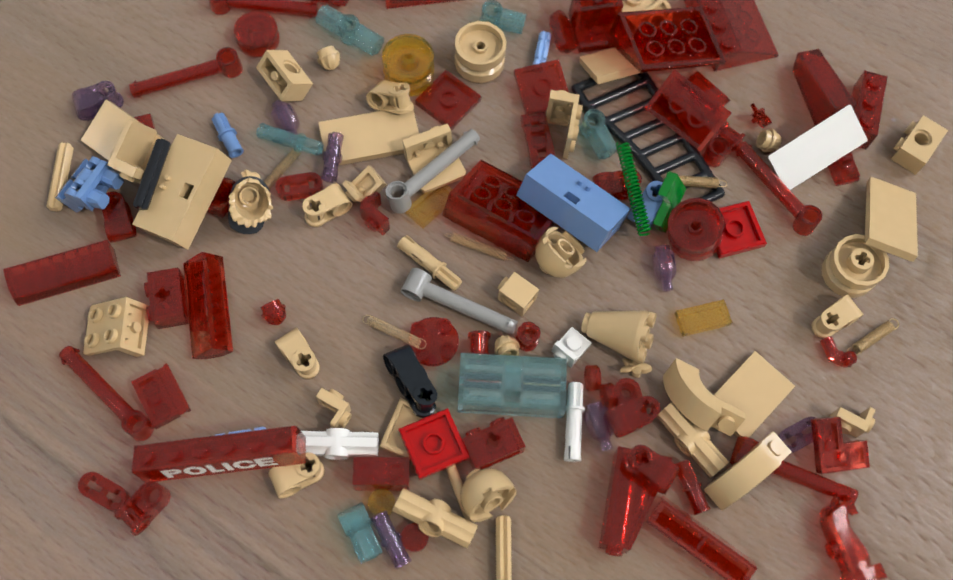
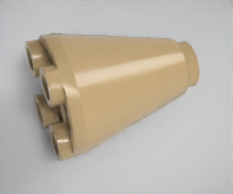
(622, 331)

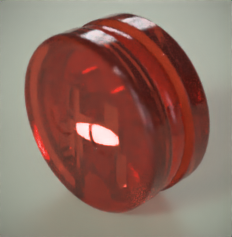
(256, 33)

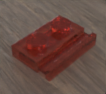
(161, 396)

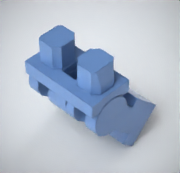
(90, 185)

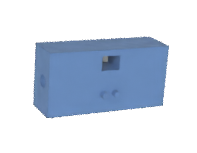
(573, 202)

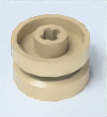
(480, 51)
(854, 267)

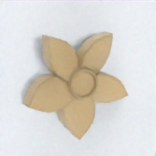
(635, 367)

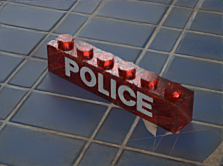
(219, 454)

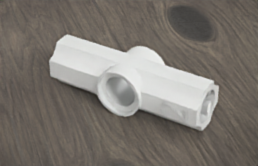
(341, 443)

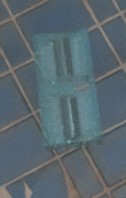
(512, 385)

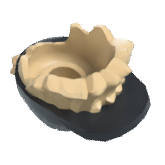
(249, 204)

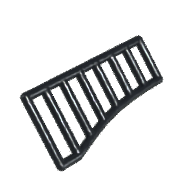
(641, 155)

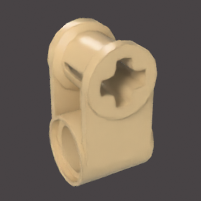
(390, 97)
(326, 204)
(836, 317)
(297, 351)
(293, 478)

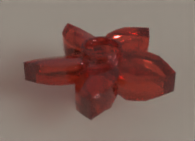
(760, 116)

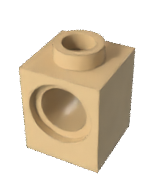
(517, 293)

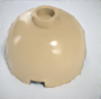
(559, 253)
(484, 492)

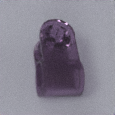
(90, 99)

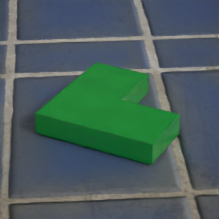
(671, 192)

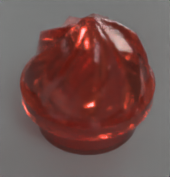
(274, 312)

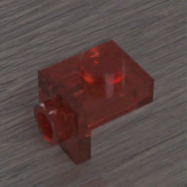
(220, 202)
(372, 216)

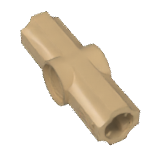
(692, 440)
(435, 518)

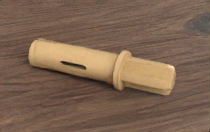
(429, 262)

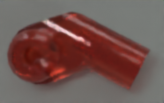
(836, 356)

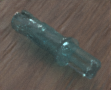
(296, 141)

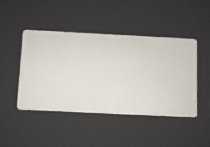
(818, 147)

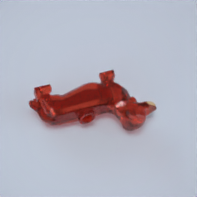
(845, 545)

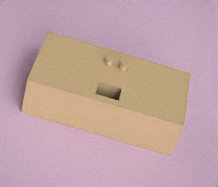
(183, 191)

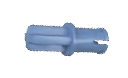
(227, 135)

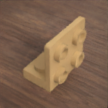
(117, 326)

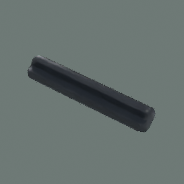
(152, 174)

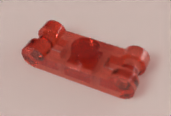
(537, 138)

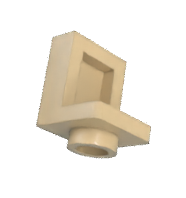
(364, 184)
(334, 401)
(855, 424)

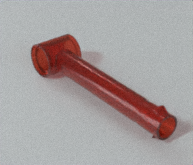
(291, 7)
(191, 73)
(781, 191)
(107, 394)
(798, 474)

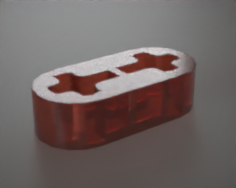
(298, 186)
(107, 486)

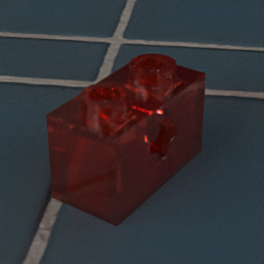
(167, 286)
(484, 455)
(381, 473)

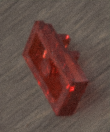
(844, 170)

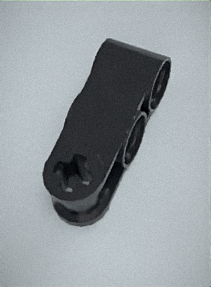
(411, 380)

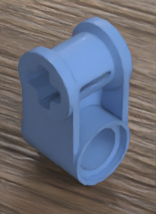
(652, 203)

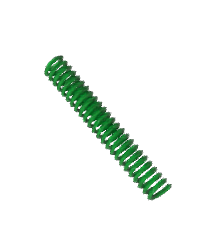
(631, 174)

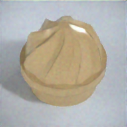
(328, 57)
(768, 140)
(506, 346)

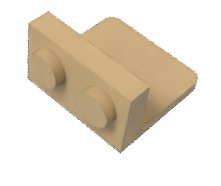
(565, 111)
(426, 146)
(132, 150)

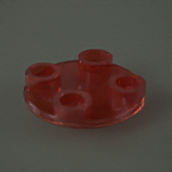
(440, 339)

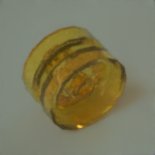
(409, 61)

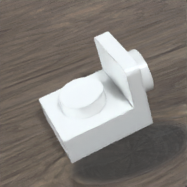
(571, 346)

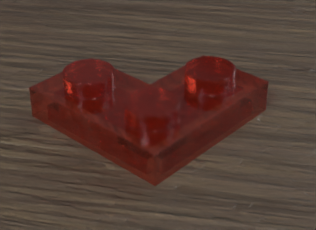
(831, 452)

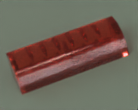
(62, 272)
(207, 306)
(701, 541)

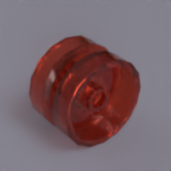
(695, 229)

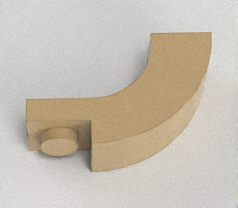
(696, 402)
(748, 471)

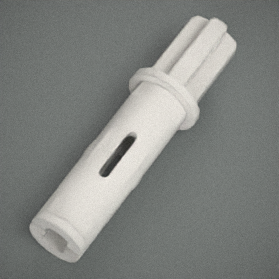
(573, 430)

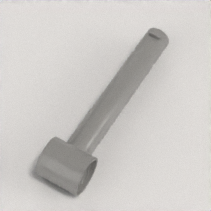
(399, 193)
(419, 285)

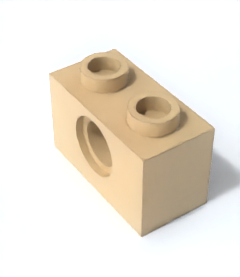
(284, 75)
(919, 144)

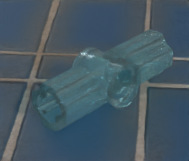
(349, 30)

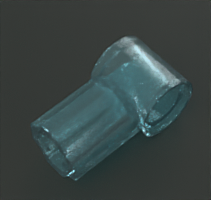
(502, 18)
(598, 135)
(358, 527)

